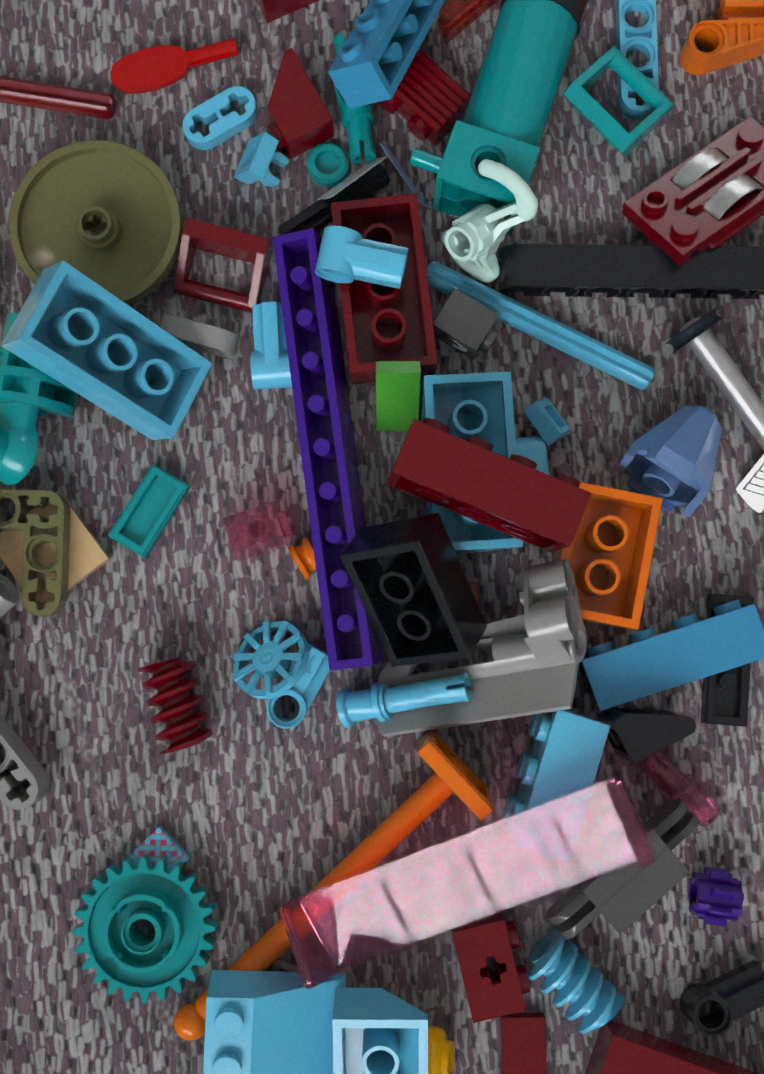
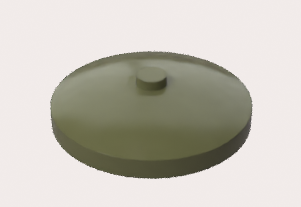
(100, 213)

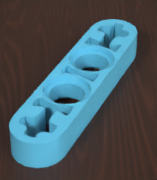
(640, 39)

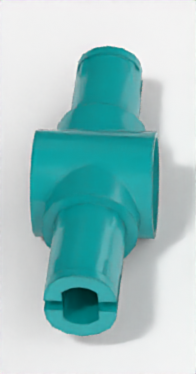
(356, 121)

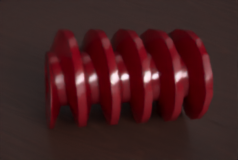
(176, 704)

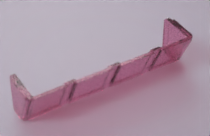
(466, 879)

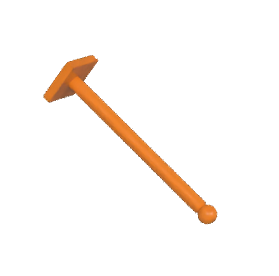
(450, 777)

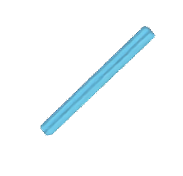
(543, 327)

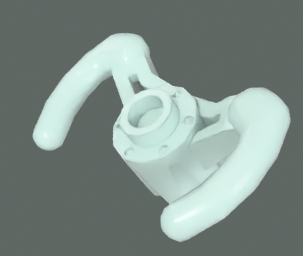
(478, 232)

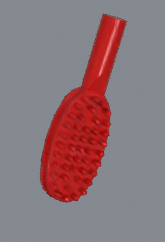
(164, 65)

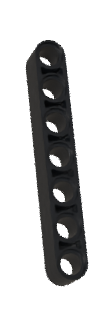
(630, 270)

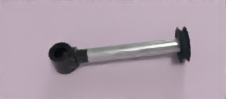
(723, 371)

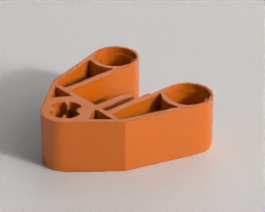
(728, 41)

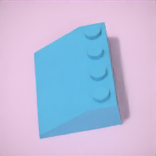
(269, 1023)

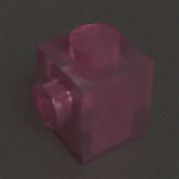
(257, 531)

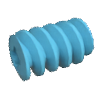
(575, 982)

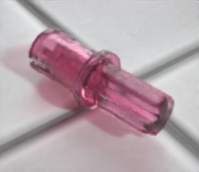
(678, 785)

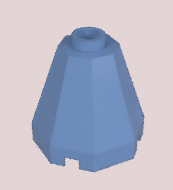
(675, 459)

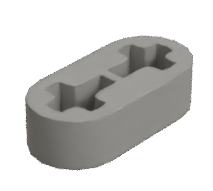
(201, 335)

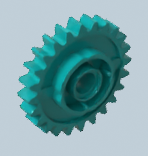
(126, 954)

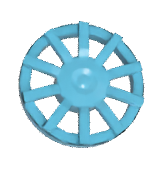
(270, 659)

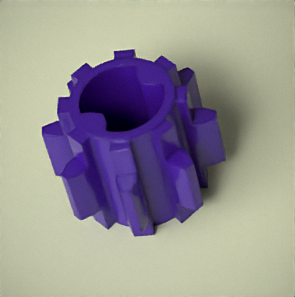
(715, 896)

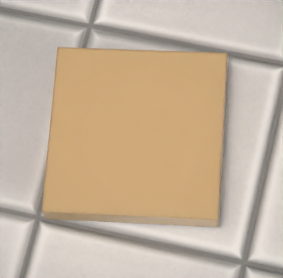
(85, 551)

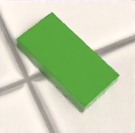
(397, 394)

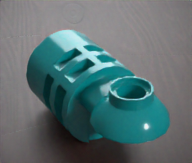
(23, 397)

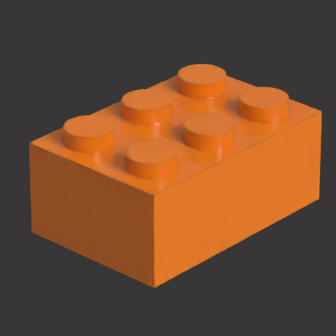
(613, 555)

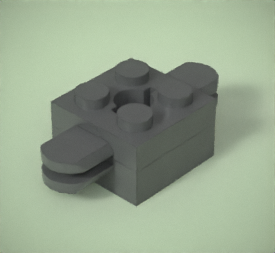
(629, 890)

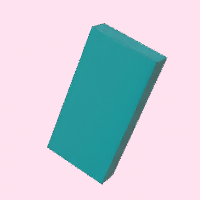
(149, 511)

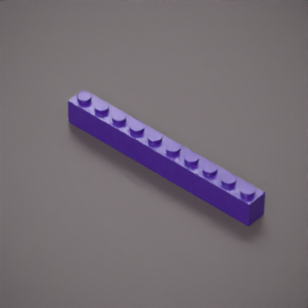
(325, 444)

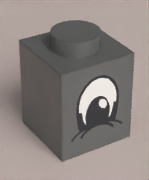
(466, 325)

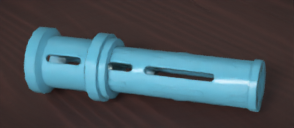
(384, 701)

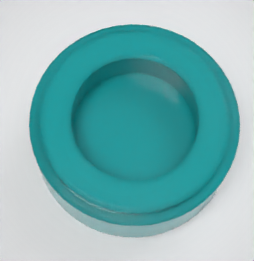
(327, 164)

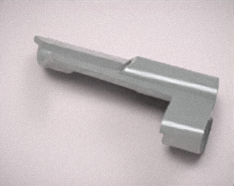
(529, 665)

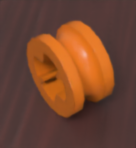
(304, 557)

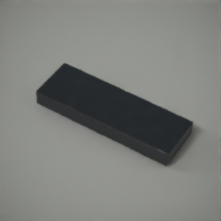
(727, 692)

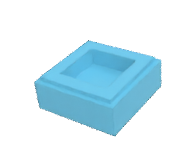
(547, 421)

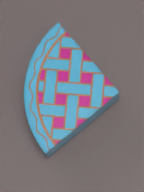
(161, 844)

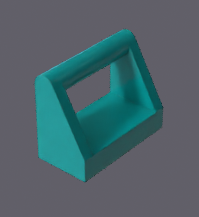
(600, 119)

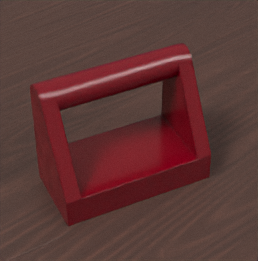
(225, 243)

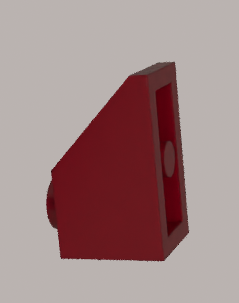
(297, 110)

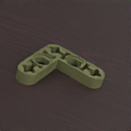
(35, 533)

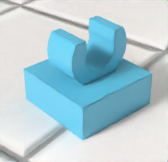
(256, 161)

